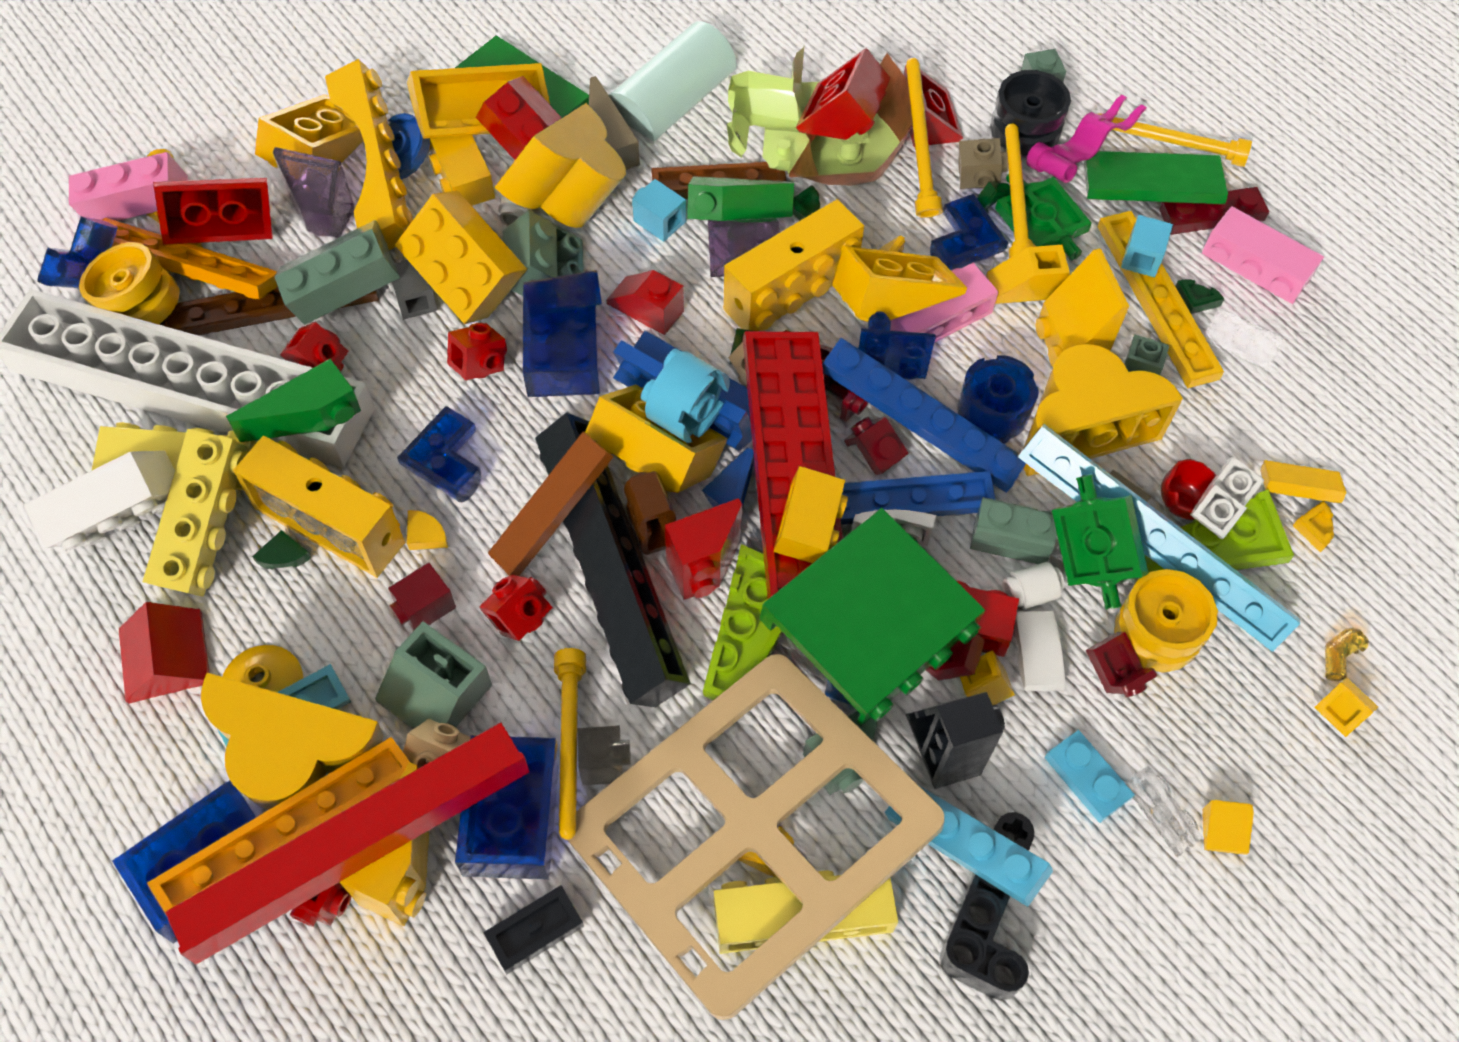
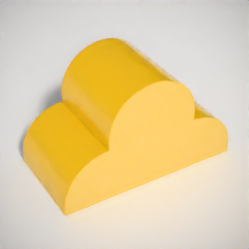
(565, 169)
(1102, 405)
(281, 740)

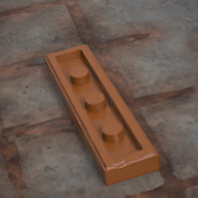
(679, 177)
(550, 505)

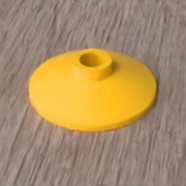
(277, 663)

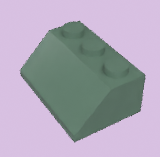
(336, 273)

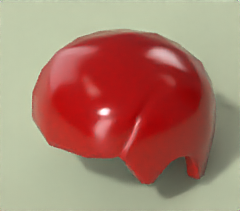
(1185, 486)

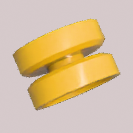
(130, 283)
(1167, 619)

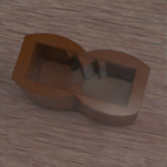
(648, 510)

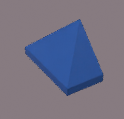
(732, 481)

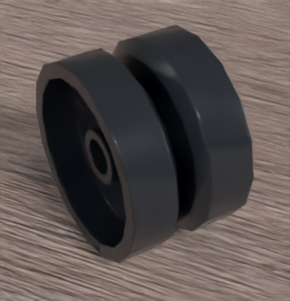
(1035, 104)

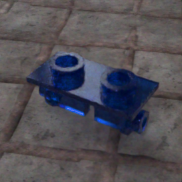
(562, 293)

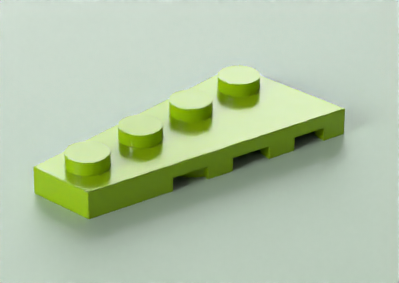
(1252, 541)
(742, 637)

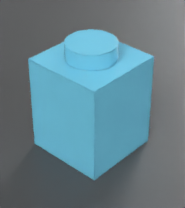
(659, 209)
(1146, 246)

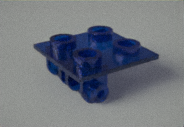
(900, 351)

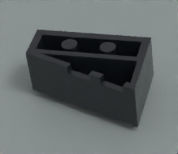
(957, 737)

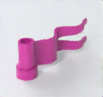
(1083, 145)

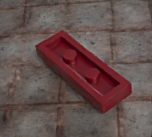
(1203, 216)

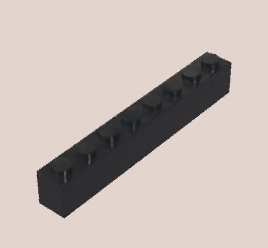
(618, 579)

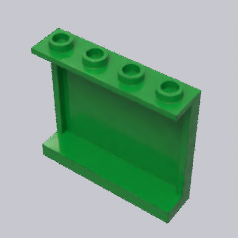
(874, 614)

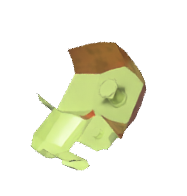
(778, 105)

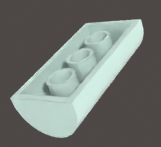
(675, 80)

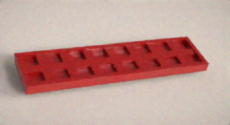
(787, 431)

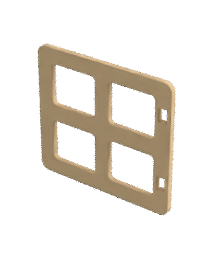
(753, 827)

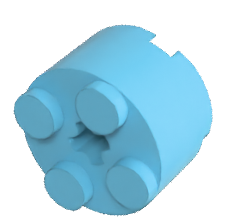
(685, 395)

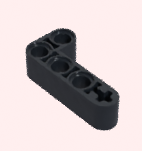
(980, 936)

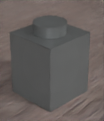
(413, 292)

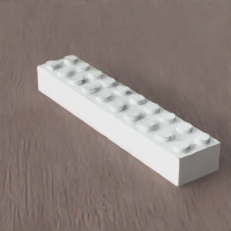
(159, 369)

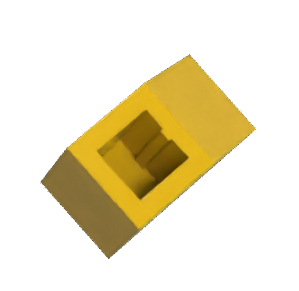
(1030, 274)

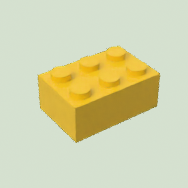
(460, 256)
(626, 432)

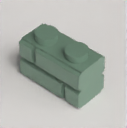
(1013, 531)

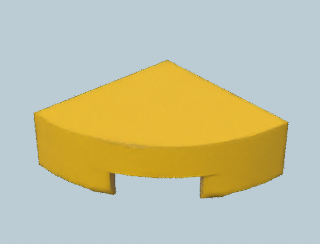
(1317, 526)
(424, 531)

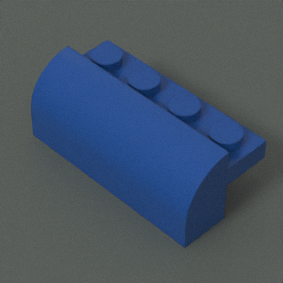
(646, 361)

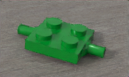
(1051, 216)
(1100, 541)

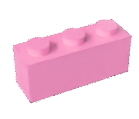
(122, 188)
(1262, 254)
(954, 313)

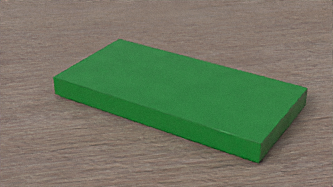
(496, 52)
(1155, 177)

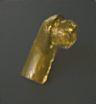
(1340, 647)

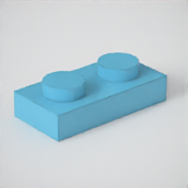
(1089, 776)

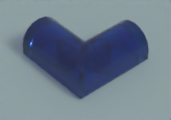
(974, 235)
(65, 267)
(436, 459)

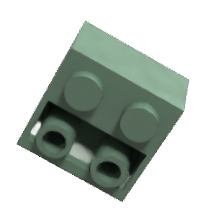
(543, 249)
(432, 680)

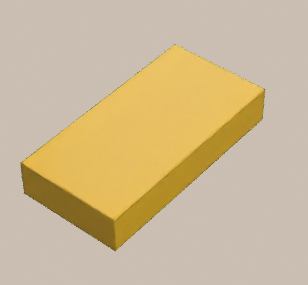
(1303, 481)

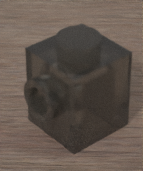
(602, 754)

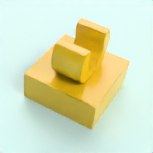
(1346, 707)

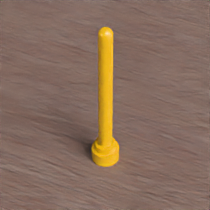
(1234, 151)
(1017, 191)
(928, 202)
(569, 666)

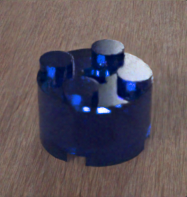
(998, 396)

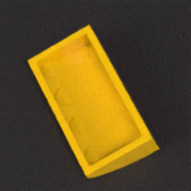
(451, 98)

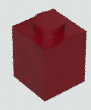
(421, 597)

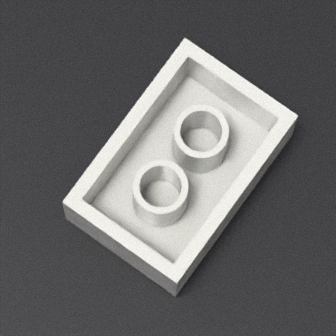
(102, 500)

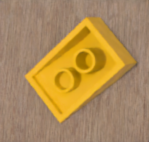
(308, 128)
(893, 282)
(1083, 308)
(394, 882)

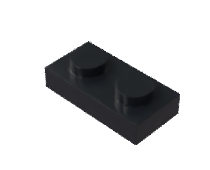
(533, 929)

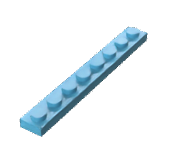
(1166, 541)

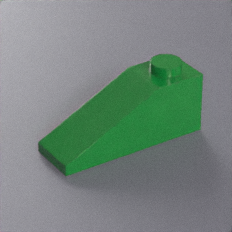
(739, 199)
(301, 406)

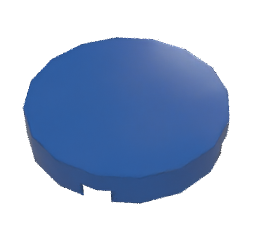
(408, 143)

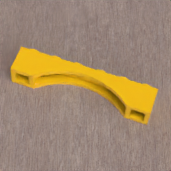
(358, 96)

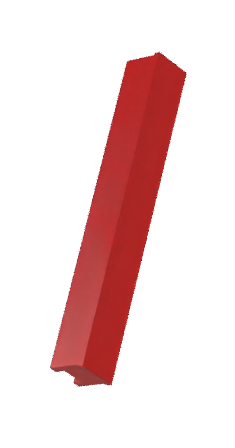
(345, 844)

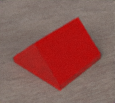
(939, 113)
(162, 651)

